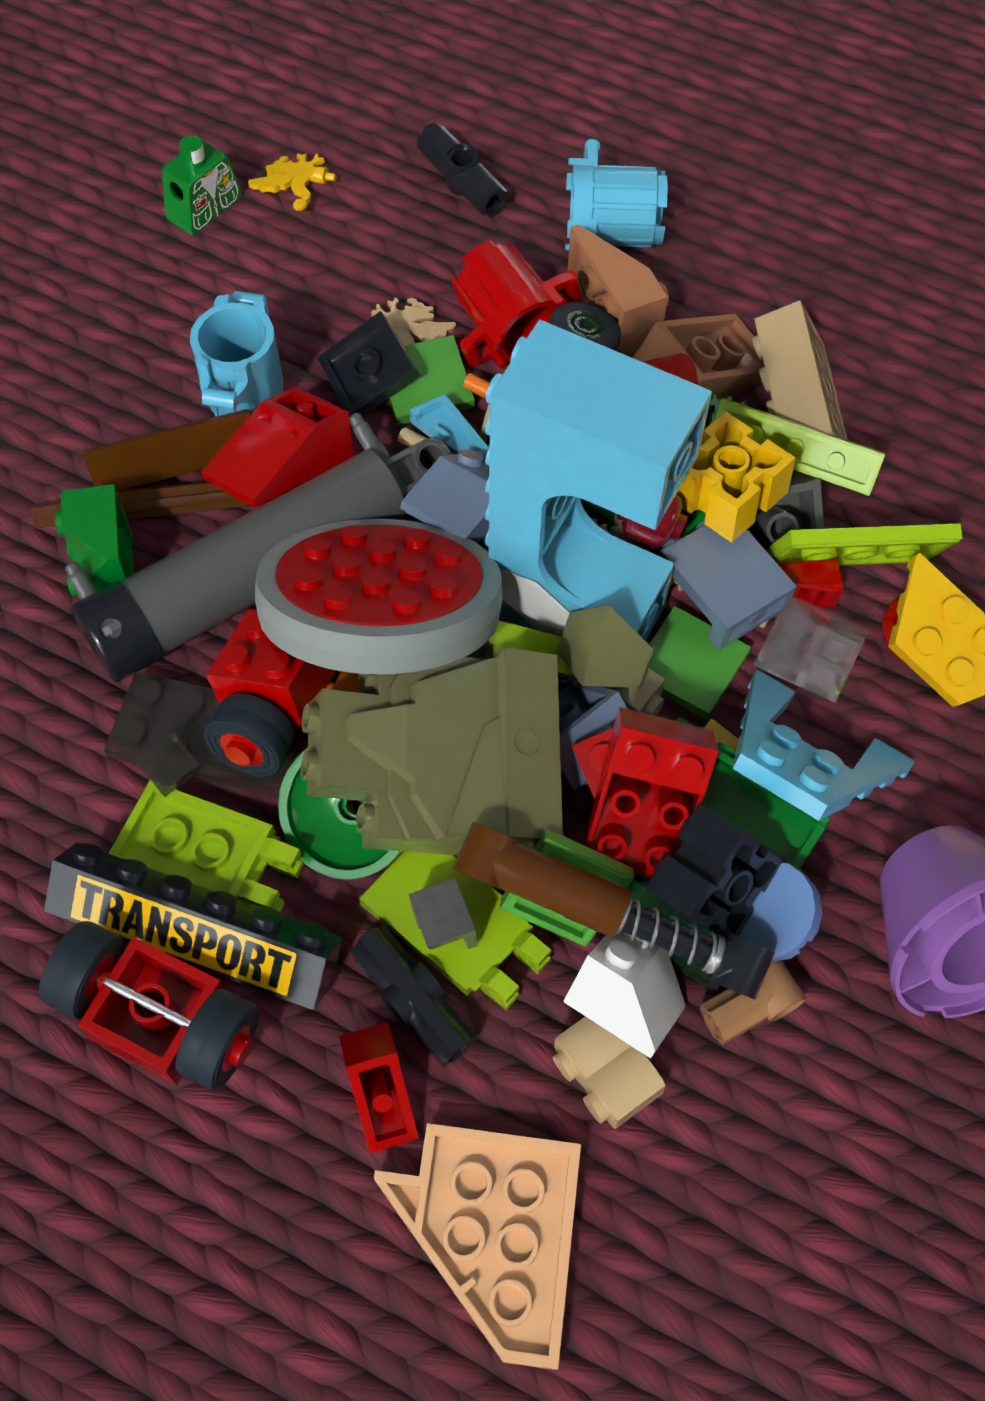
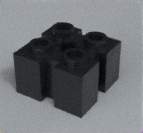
(715, 873)

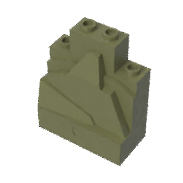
(442, 752)

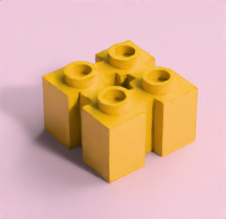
(735, 477)

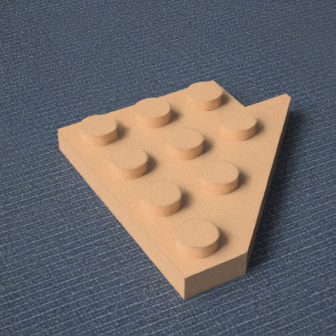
(498, 1231)

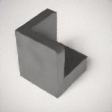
(443, 915)

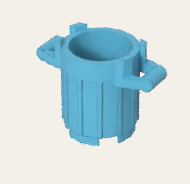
(616, 201)
(236, 353)

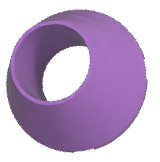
(937, 921)

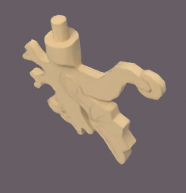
(406, 322)

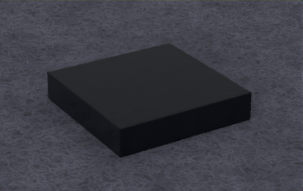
(368, 366)

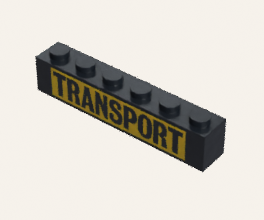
(194, 924)

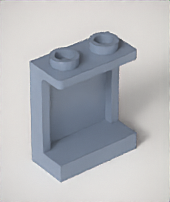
(729, 582)

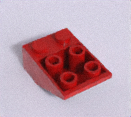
(281, 447)
(648, 788)

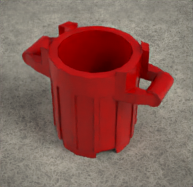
(506, 300)

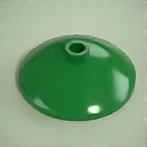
(326, 831)

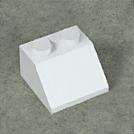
(629, 991)

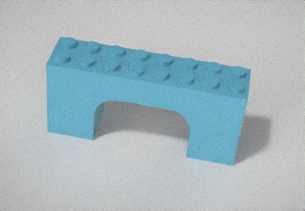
(596, 429)

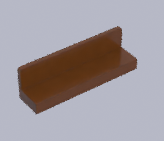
(161, 452)

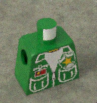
(198, 185)

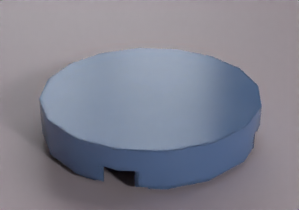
(785, 914)

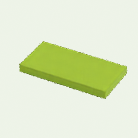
(865, 544)

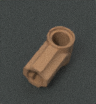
(734, 1014)

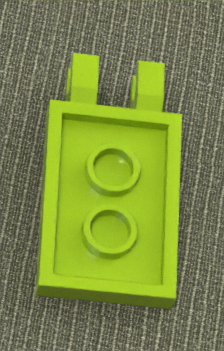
(206, 845)
(496, 930)

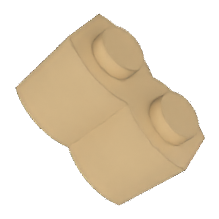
(611, 1071)

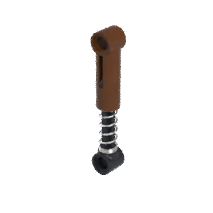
(607, 908)

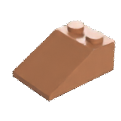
(618, 287)
(716, 344)

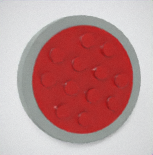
(378, 596)

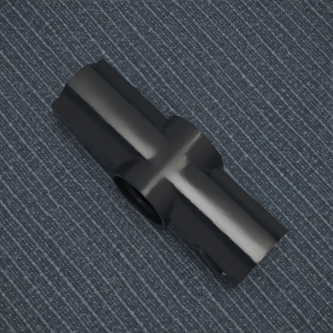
(462, 169)
(413, 995)

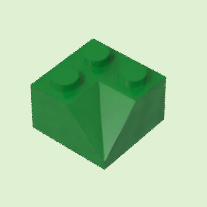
(96, 534)

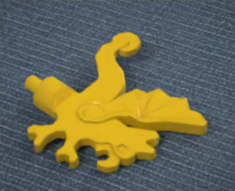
(297, 175)

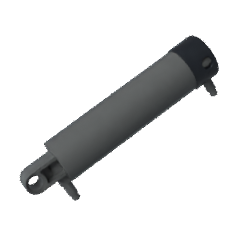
(216, 575)

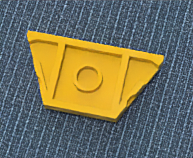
(940, 634)

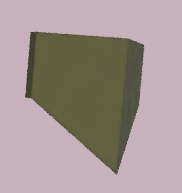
(604, 649)

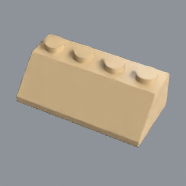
(797, 370)

